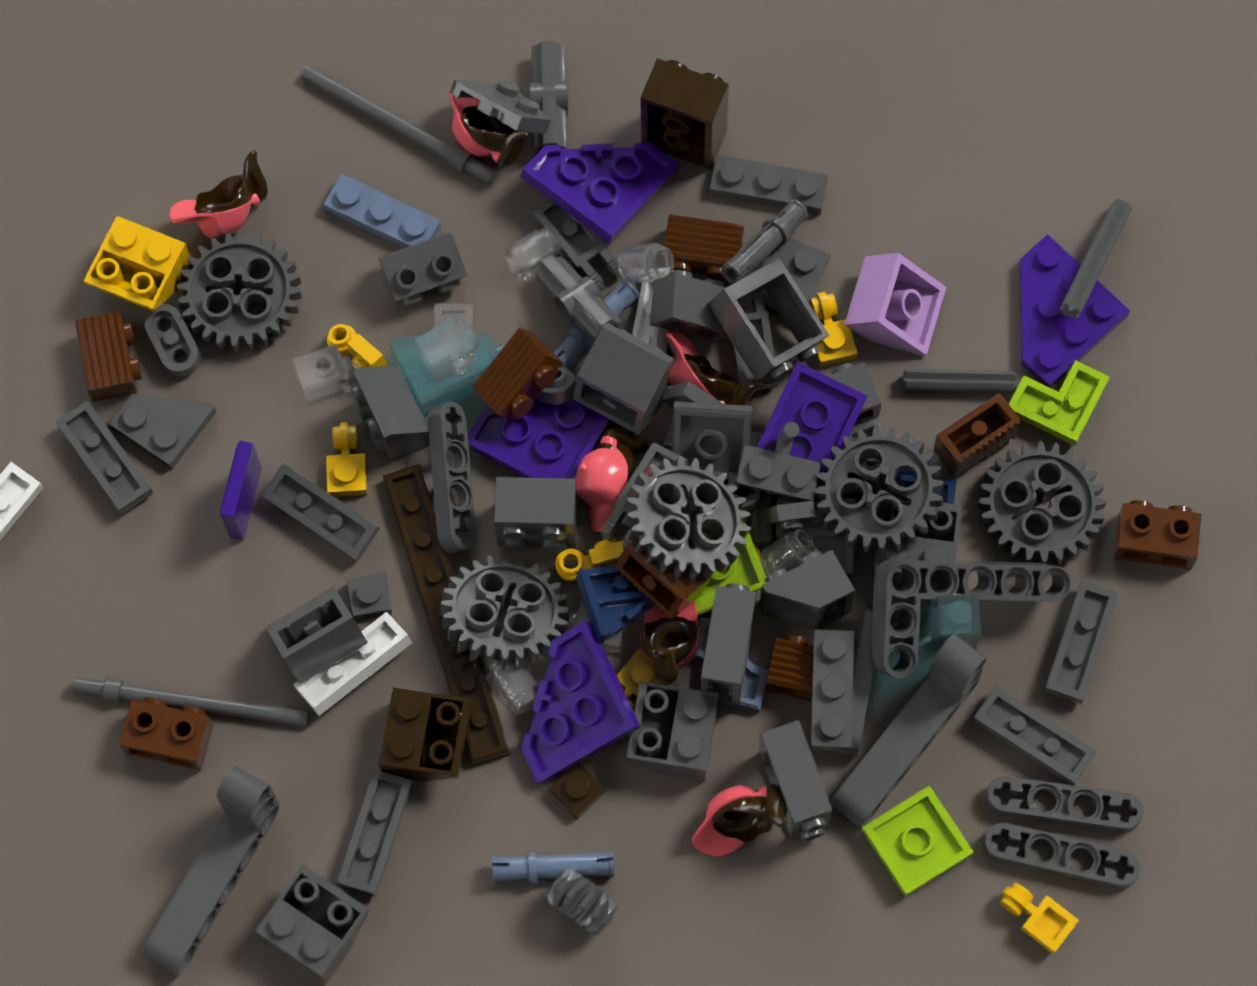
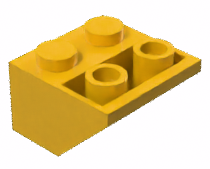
(138, 264)

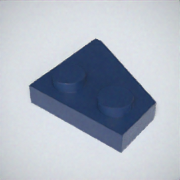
(610, 600)

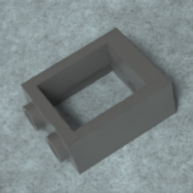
(791, 306)
(729, 642)
(792, 767)

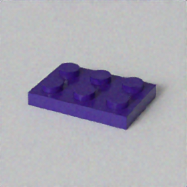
(822, 411)

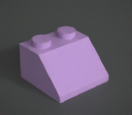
(895, 304)

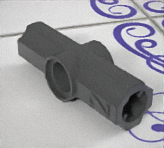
(550, 92)
(575, 298)

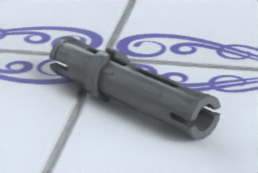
(774, 233)

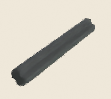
(1095, 259)

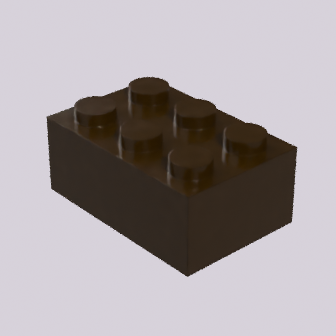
(684, 112)

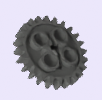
(235, 322)
(1022, 475)
(654, 517)
(862, 518)
(470, 601)

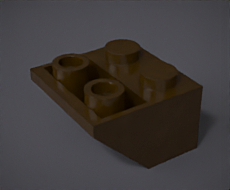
(424, 735)

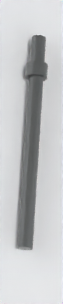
(458, 157)
(115, 690)

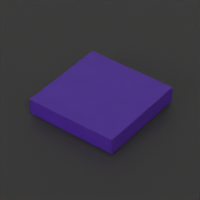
(240, 490)

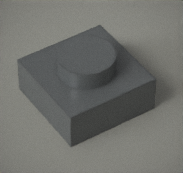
(789, 515)
(369, 596)

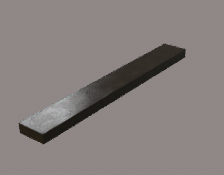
(432, 572)

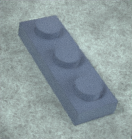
(380, 213)

